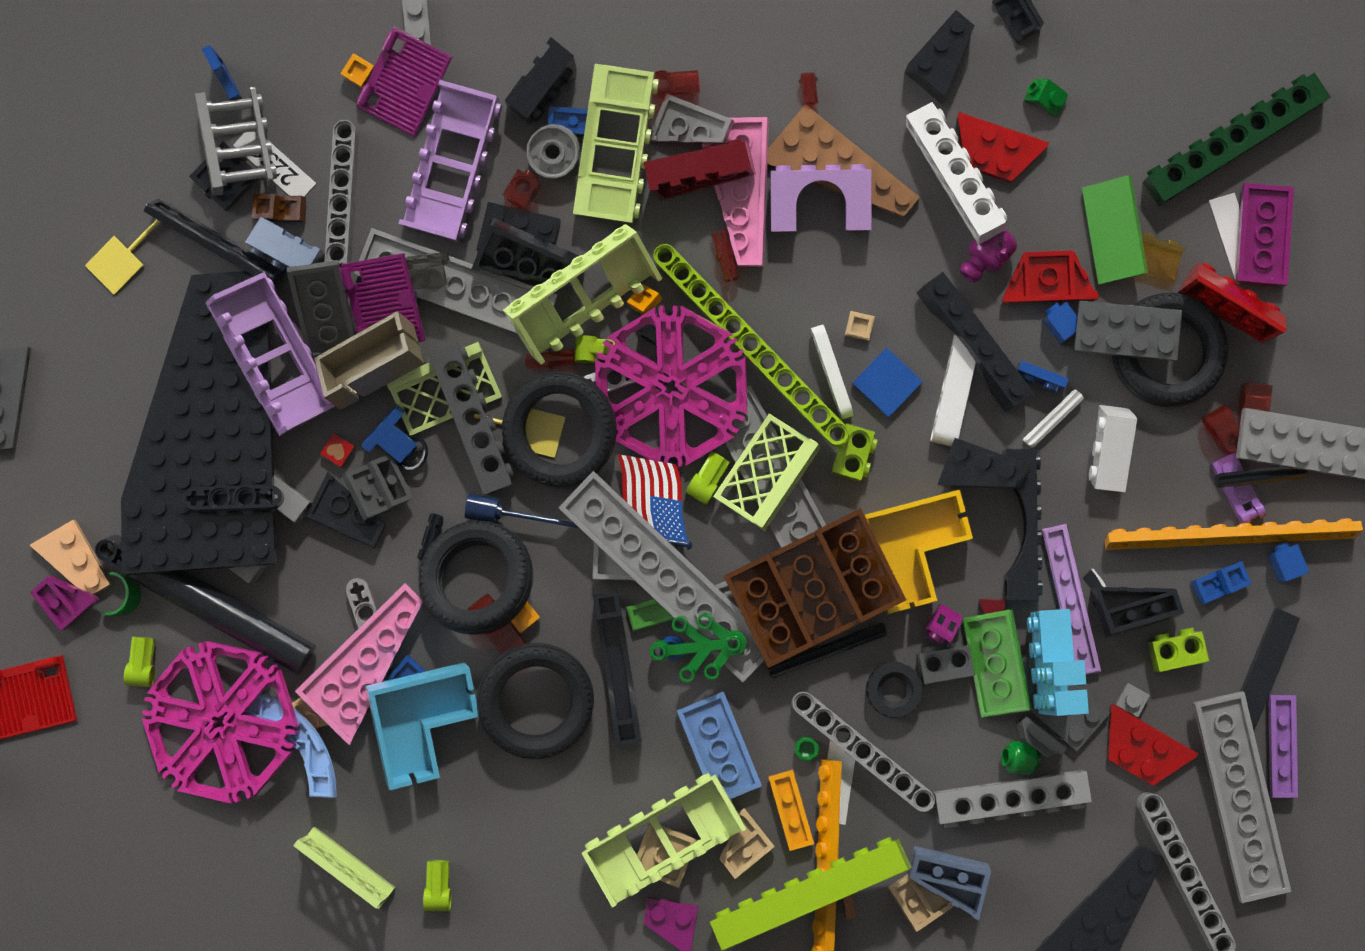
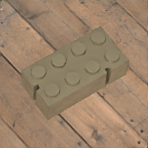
(368, 360)

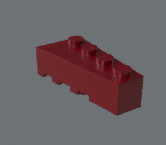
(699, 169)

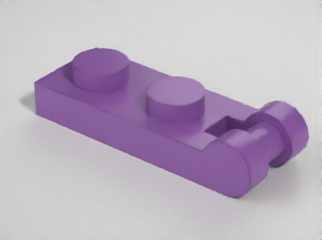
(1239, 494)

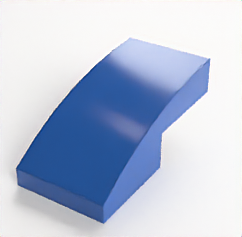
(1221, 582)

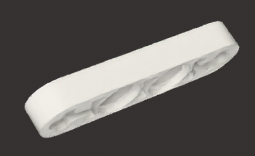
(832, 372)

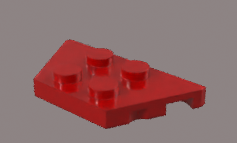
(997, 149)
(1049, 278)
(1143, 748)

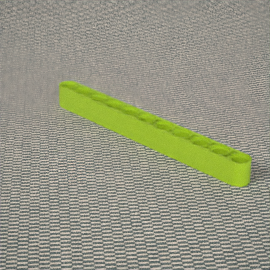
(745, 334)

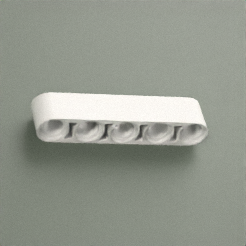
(953, 394)

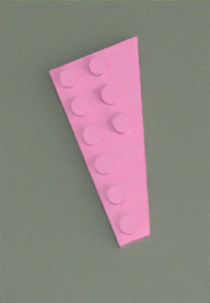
(745, 199)
(338, 685)

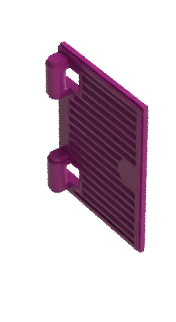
(404, 81)
(383, 291)

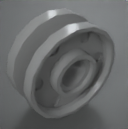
(538, 155)

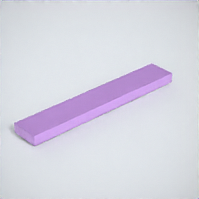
(1070, 594)

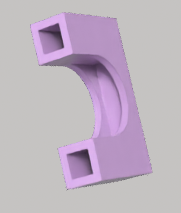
(853, 183)

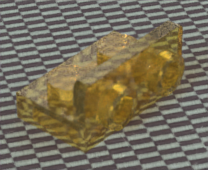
(1162, 256)

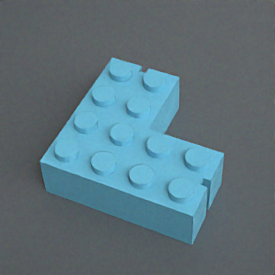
(1055, 664)
(408, 709)

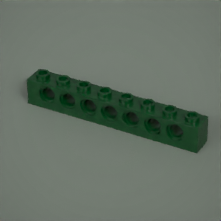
(1307, 88)

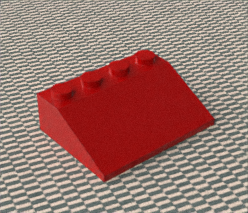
(1233, 304)

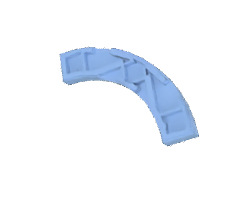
(308, 742)

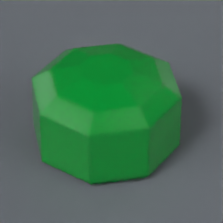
(806, 748)

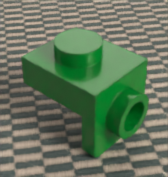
(1046, 95)

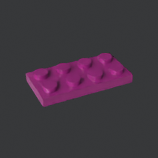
(1264, 234)

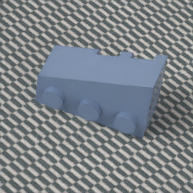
(281, 246)
(952, 877)

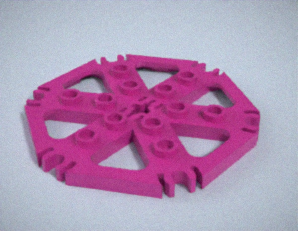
(692, 373)
(202, 719)

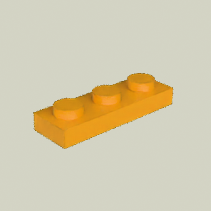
(791, 810)

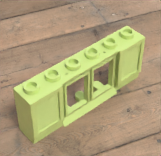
(621, 92)
(625, 266)
(616, 862)

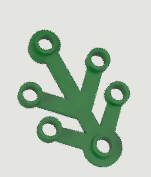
(702, 646)

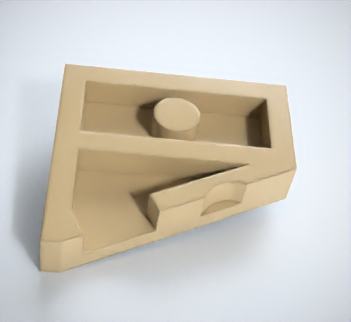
(745, 847)
(918, 902)

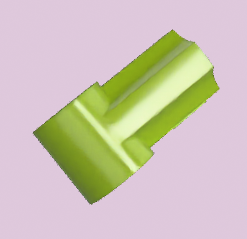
(587, 348)
(705, 482)
(140, 669)
(437, 891)

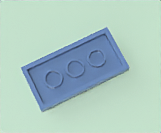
(719, 744)

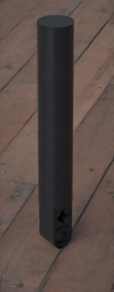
(219, 611)

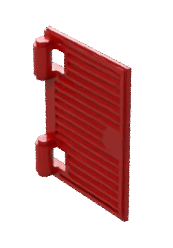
(35, 701)

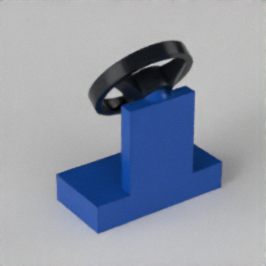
(395, 441)

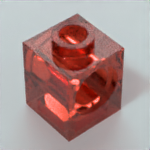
(522, 200)
(1255, 397)

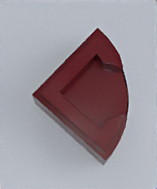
(991, 605)

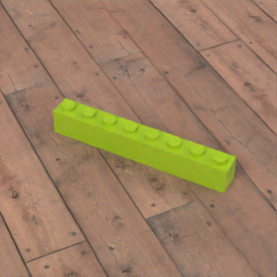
(810, 894)

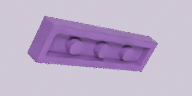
(1283, 746)

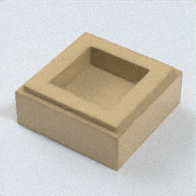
(859, 326)

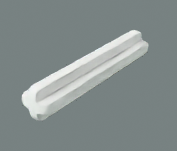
(1053, 418)

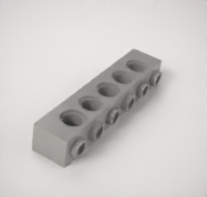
(1077, 796)

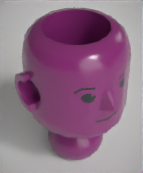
(988, 255)

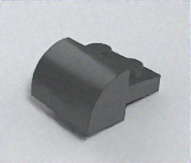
(377, 487)

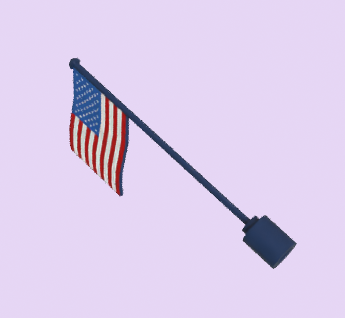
(647, 486)

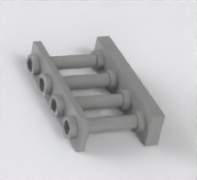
(215, 155)

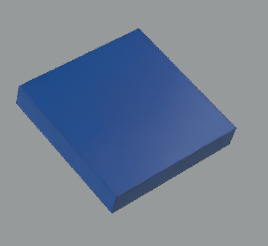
(887, 382)

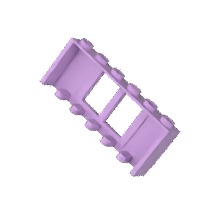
(464, 113)
(251, 306)

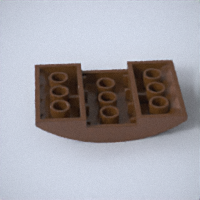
(814, 588)

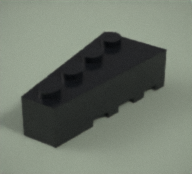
(520, 254)

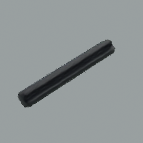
(1258, 476)

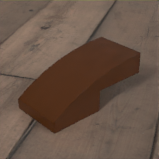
(278, 208)

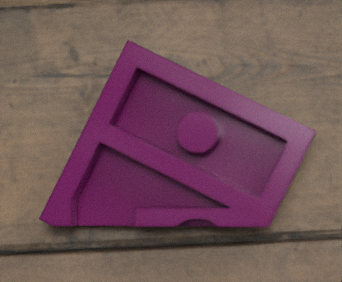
(62, 601)
(672, 921)

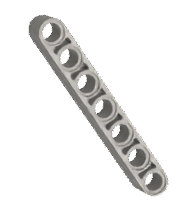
(342, 194)
(871, 760)
(1177, 864)

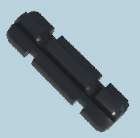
(431, 533)

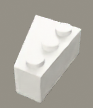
(1112, 448)

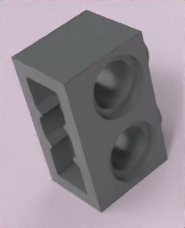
(946, 669)

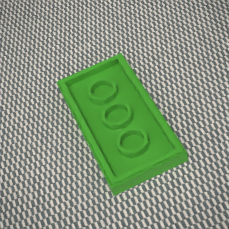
(1115, 230)
(997, 663)

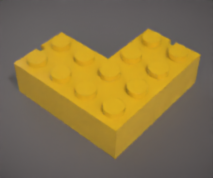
(910, 531)

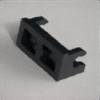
(1019, 17)

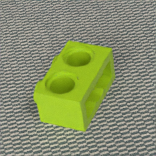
(860, 455)
(1178, 655)

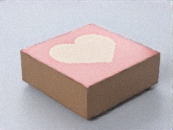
(337, 450)

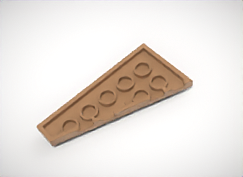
(816, 142)

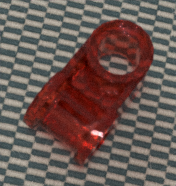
(1222, 427)

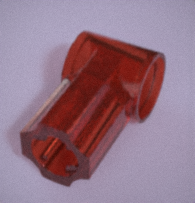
(679, 82)

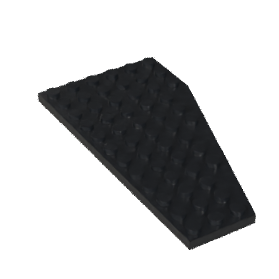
(201, 433)

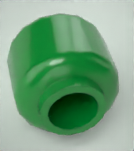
(1020, 758)

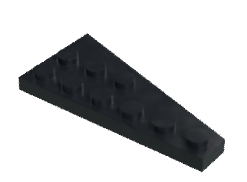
(1107, 913)

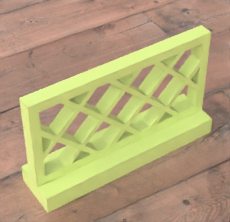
(427, 372)
(784, 485)
(345, 867)

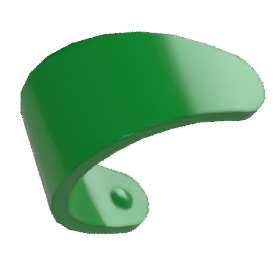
(132, 598)

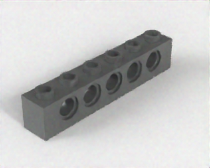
(488, 480)

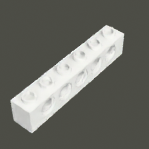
(981, 226)

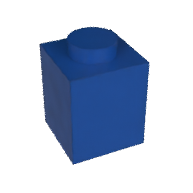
(1061, 321)
(1287, 562)

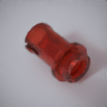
(809, 88)

